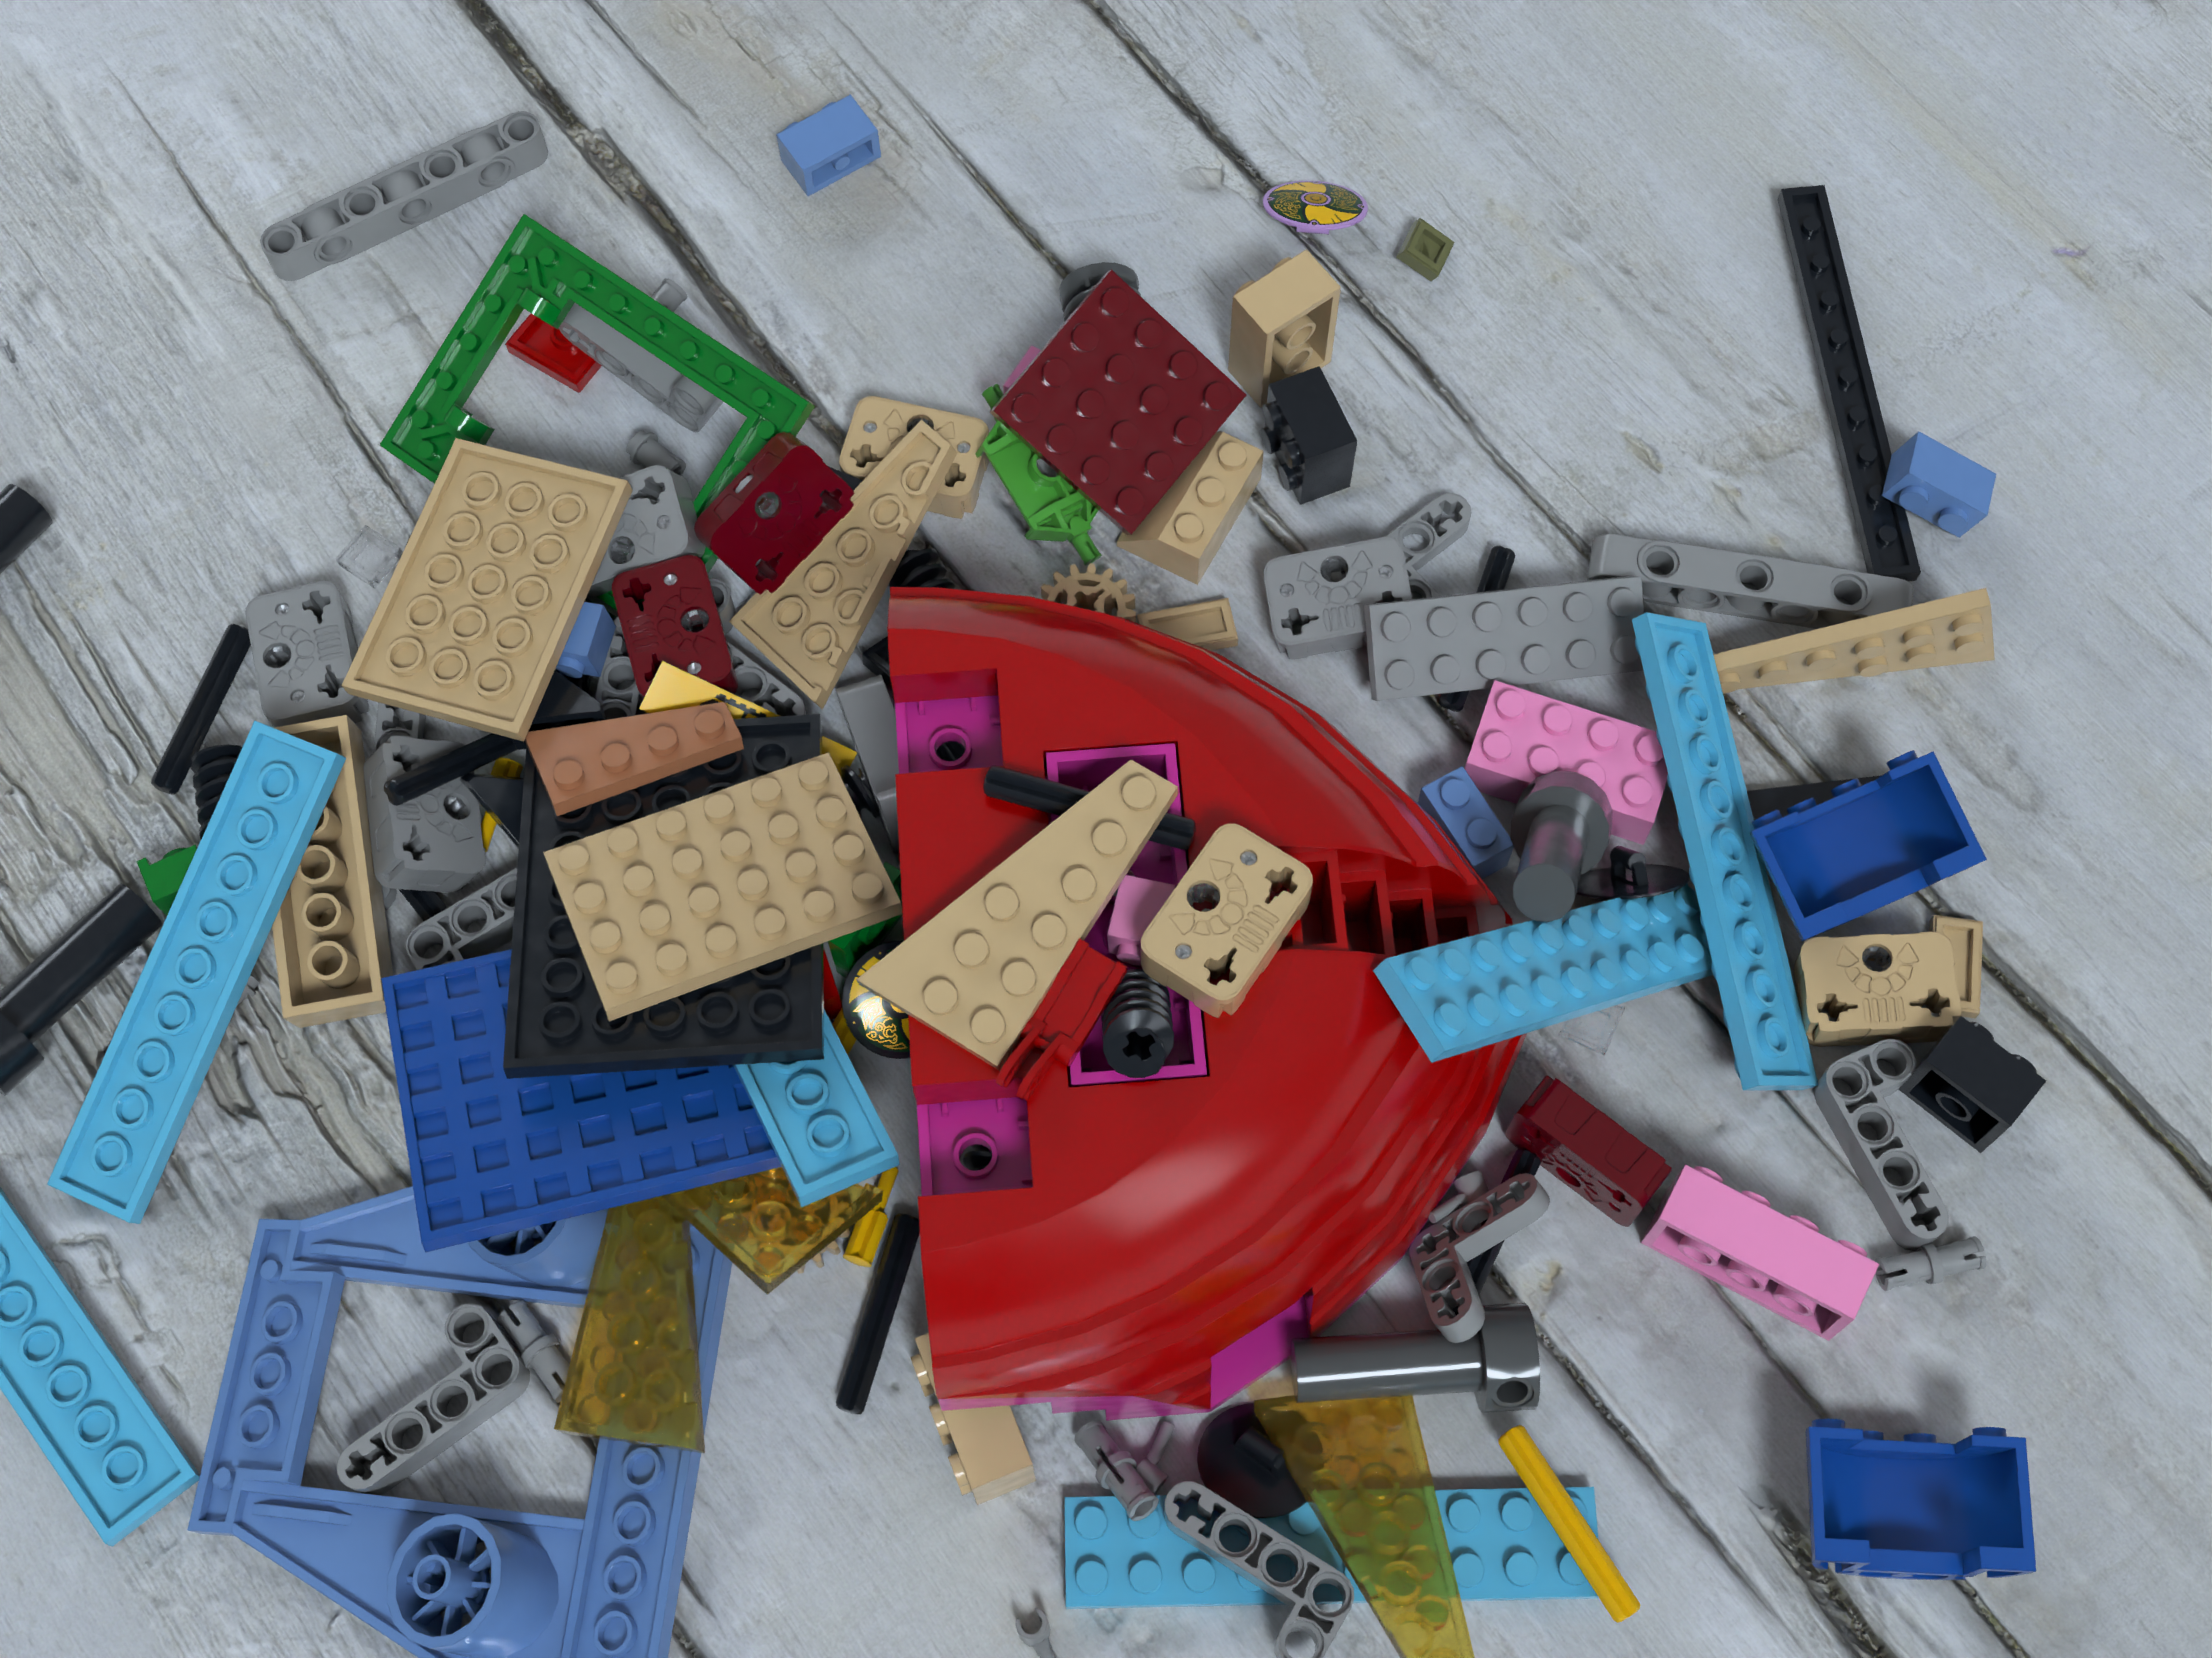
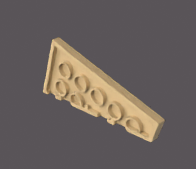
(831, 595)
(1903, 639)
(1000, 944)

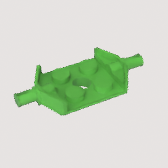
(1047, 503)

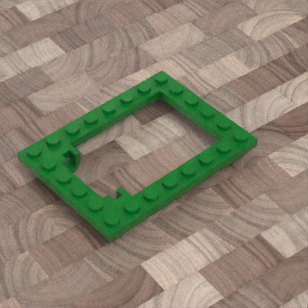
(544, 267)

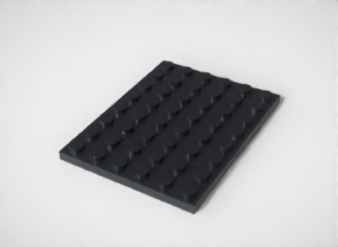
(552, 1002)

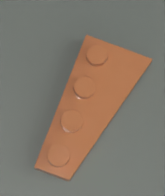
(619, 754)

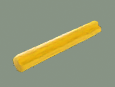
(1569, 1523)

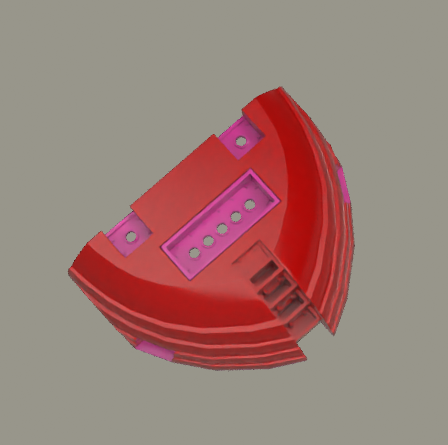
(1190, 1221)

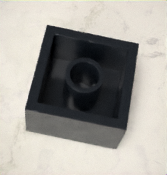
(1308, 436)
(1973, 1084)

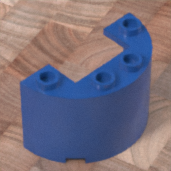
(1866, 844)
(1919, 1504)

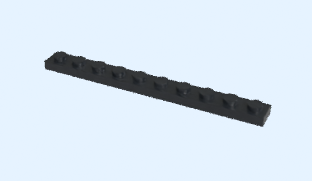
(1847, 381)

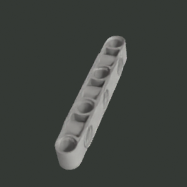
(404, 196)
(1714, 577)

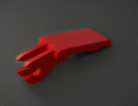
(1064, 1016)

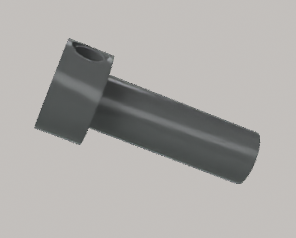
(1558, 835)
(1494, 1363)

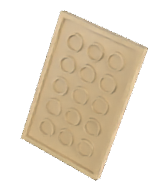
(488, 589)
(721, 885)

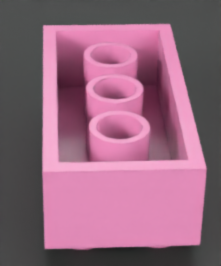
(1536, 735)
(1760, 1252)

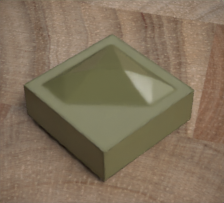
(1425, 249)

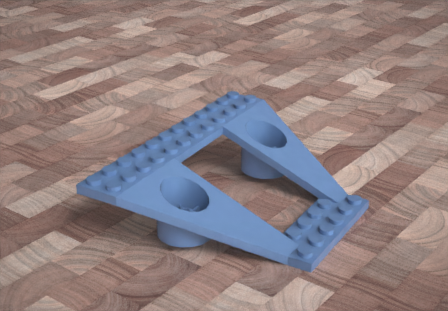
(398, 1562)

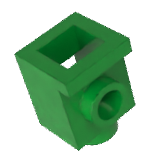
(166, 875)

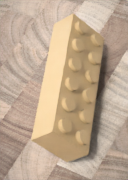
(333, 918)

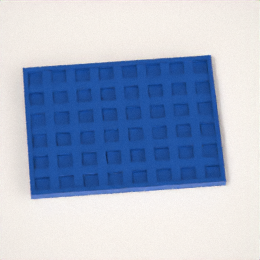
(546, 1148)

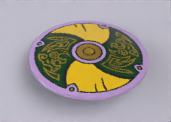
(1315, 206)

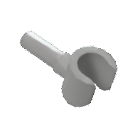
(1468, 1188)
(1147, 1468)
(1040, 1639)

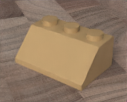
(1198, 508)

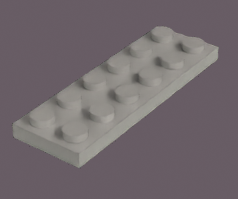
(1503, 637)

